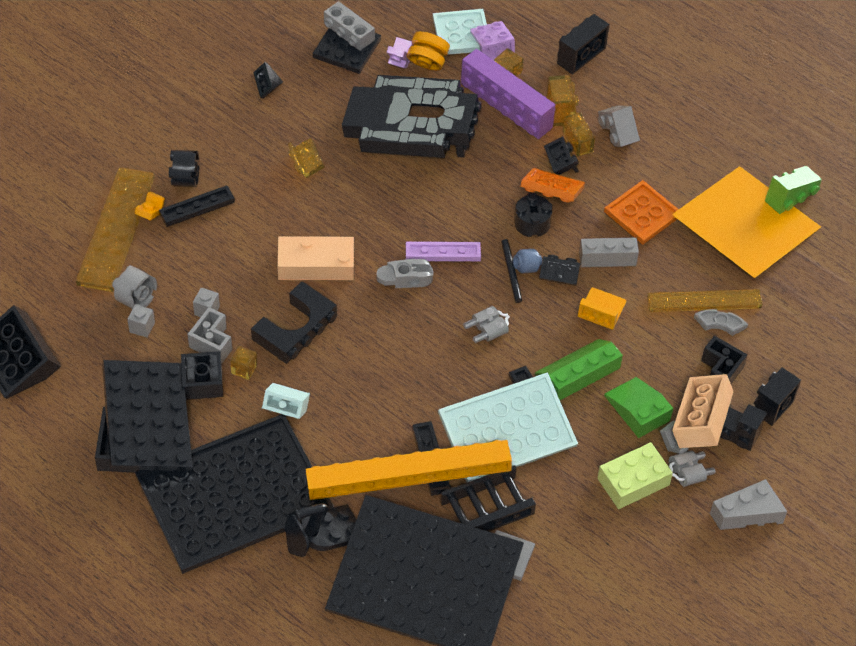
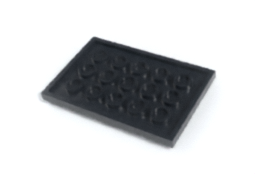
(146, 416)

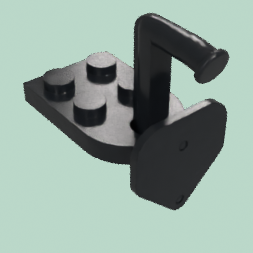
(320, 529)

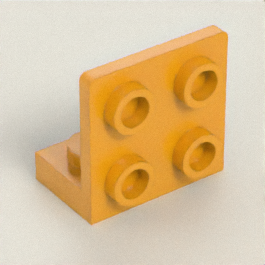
(601, 308)

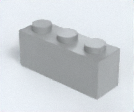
(608, 252)

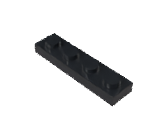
(196, 206)
(427, 441)

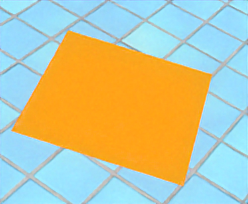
(743, 225)

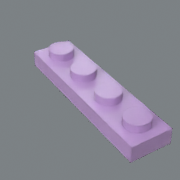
(444, 251)

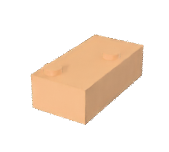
(315, 258)
(703, 411)

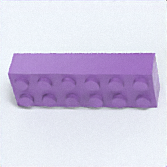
(507, 93)

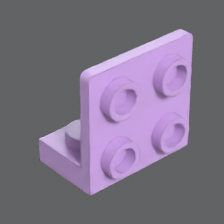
(493, 39)

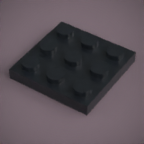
(340, 53)

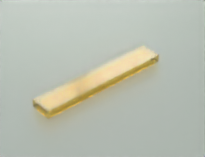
(704, 300)

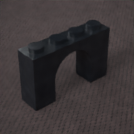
(288, 343)

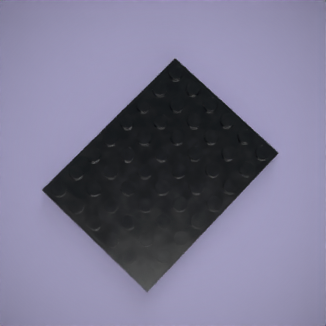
(232, 495)
(424, 576)

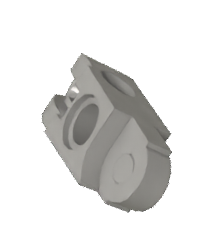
(406, 273)

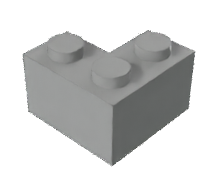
(620, 123)
(208, 334)

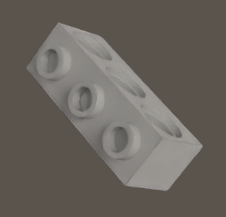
(349, 26)

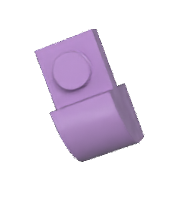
(398, 53)

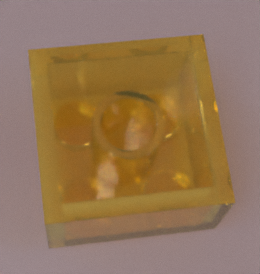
(561, 92)

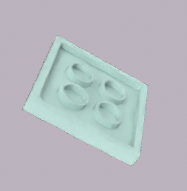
(456, 27)

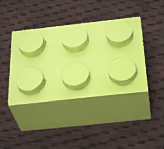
(634, 475)

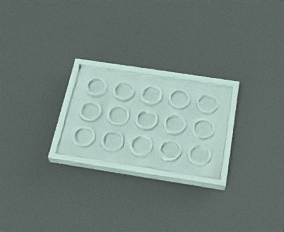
(521, 413)

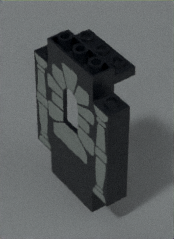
(383, 121)

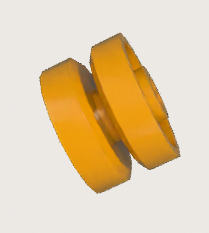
(428, 51)

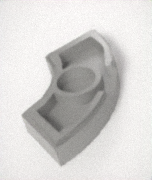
(720, 320)

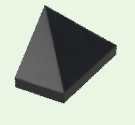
(266, 79)

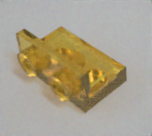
(306, 158)

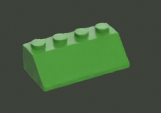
(583, 367)

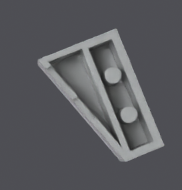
(748, 506)

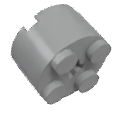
(134, 287)

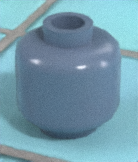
(527, 261)

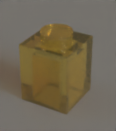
(243, 362)

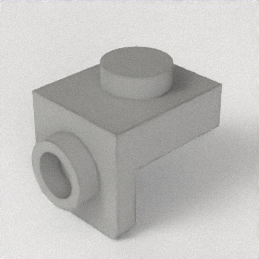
(669, 439)

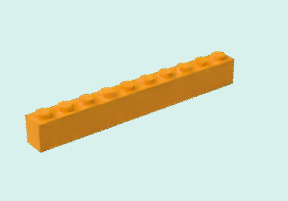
(408, 469)

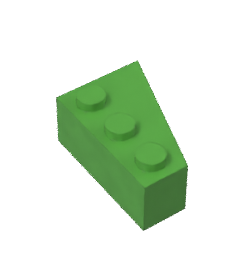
(792, 189)

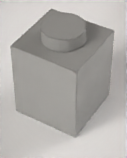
(205, 299)
(141, 321)

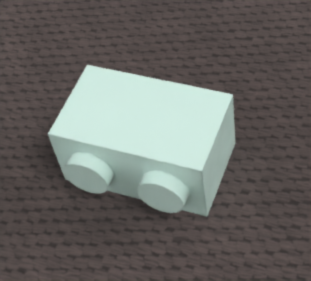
(286, 400)

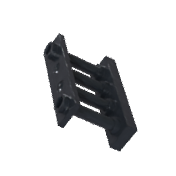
(494, 520)

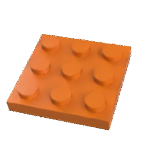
(552, 185)
(642, 212)

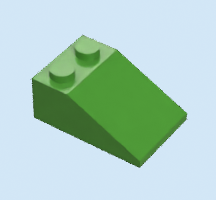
(640, 406)

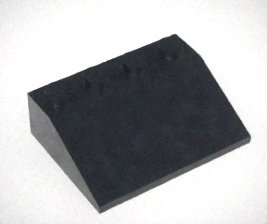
(23, 353)

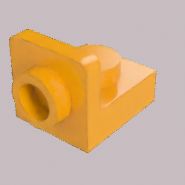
(151, 207)

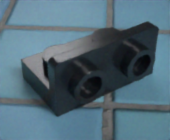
(561, 156)
(560, 270)

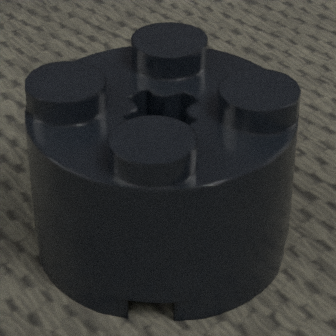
(184, 168)
(533, 215)

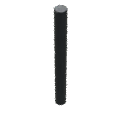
(511, 270)

